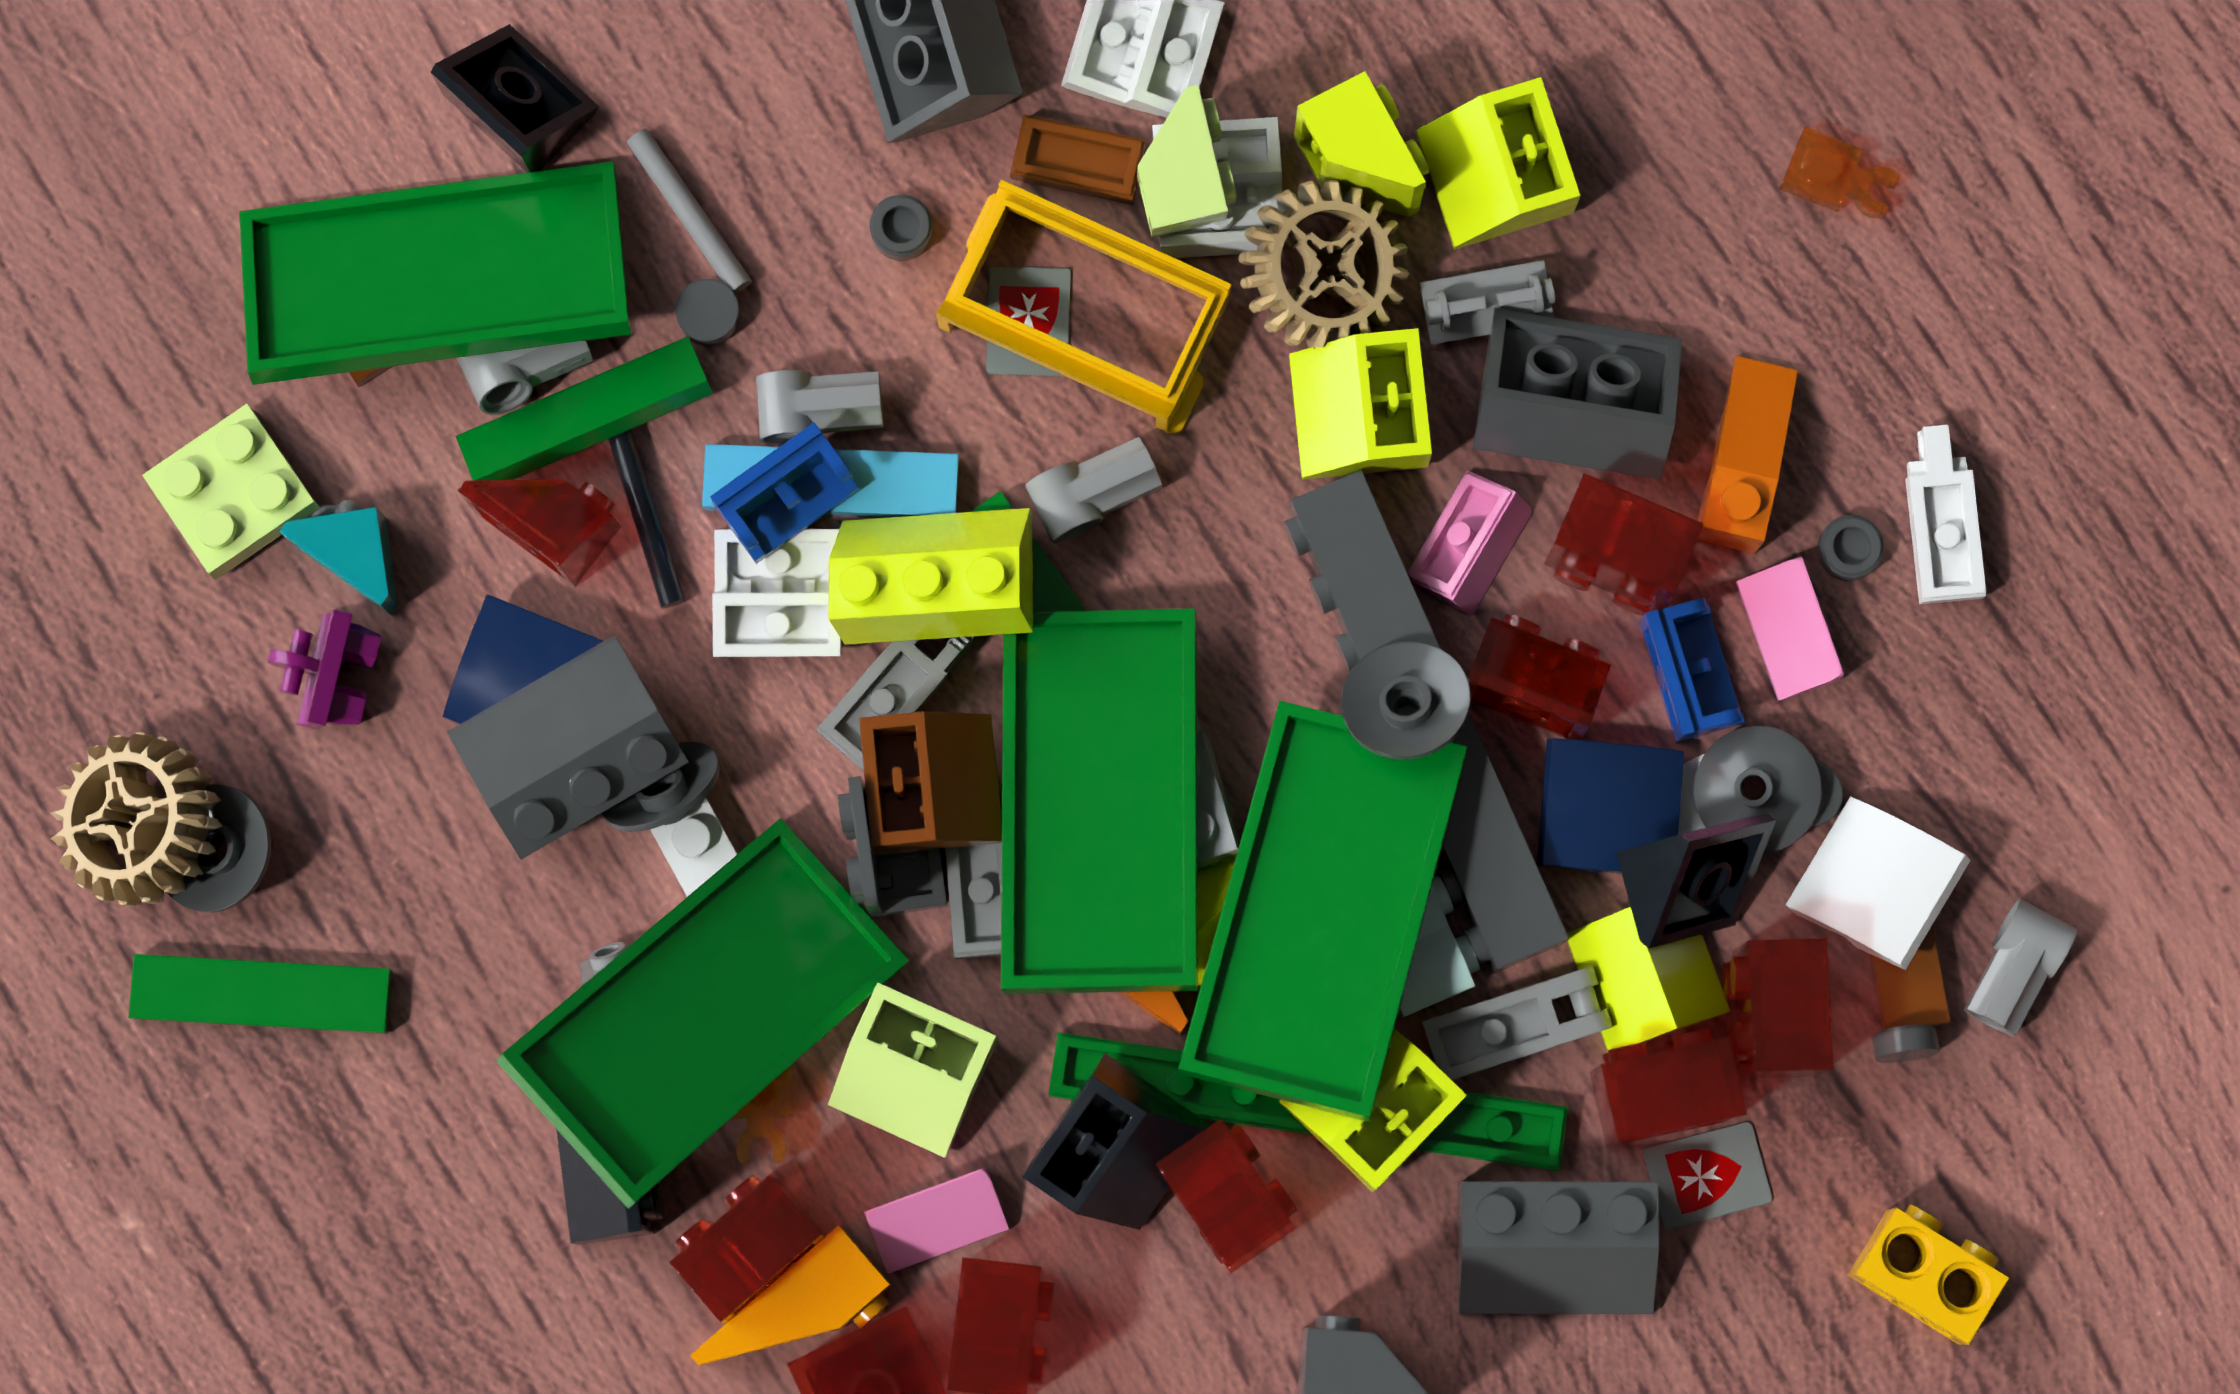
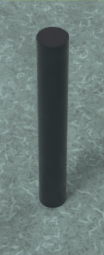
(646, 519)

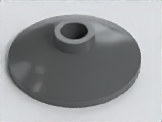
(1401, 677)
(1784, 764)
(671, 796)
(246, 860)

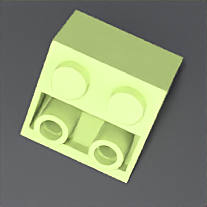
(1180, 173)
(912, 1070)

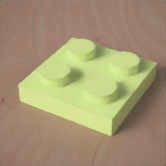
(230, 491)

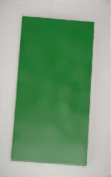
(433, 273)
(1100, 803)
(1321, 916)
(702, 1012)

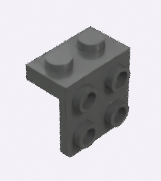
(889, 881)

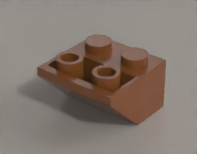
(930, 781)

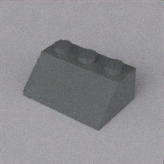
(933, 62)
(1578, 394)
(567, 747)
(1557, 1247)
(1347, 1361)

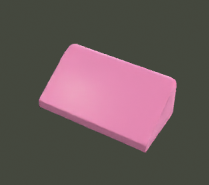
(1469, 542)
(1790, 629)
(936, 1220)

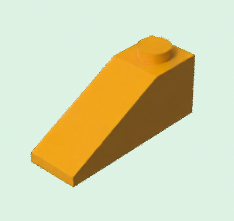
(813, 1297)

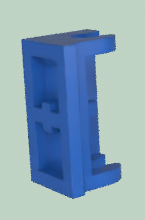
(785, 493)
(1690, 670)

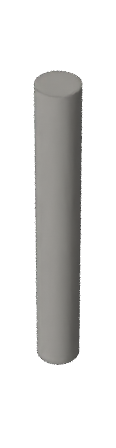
(689, 211)

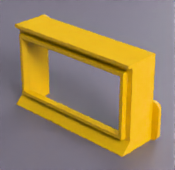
(1168, 404)

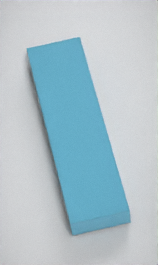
(887, 480)

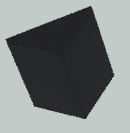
(515, 96)
(1693, 879)

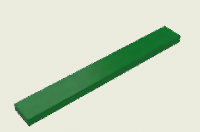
(1475, 1129)

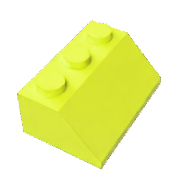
(932, 576)

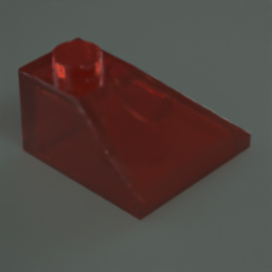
(547, 519)

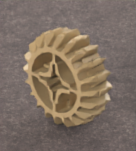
(1359, 230)
(162, 838)

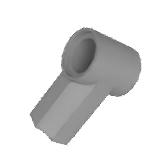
(506, 378)
(836, 403)
(1079, 495)
(2026, 953)

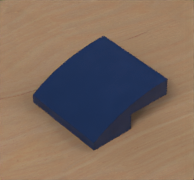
(507, 653)
(1605, 802)

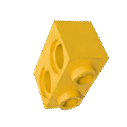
(1922, 1288)

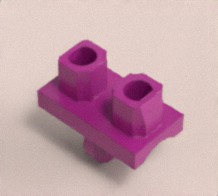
(336, 643)

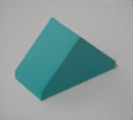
(352, 548)

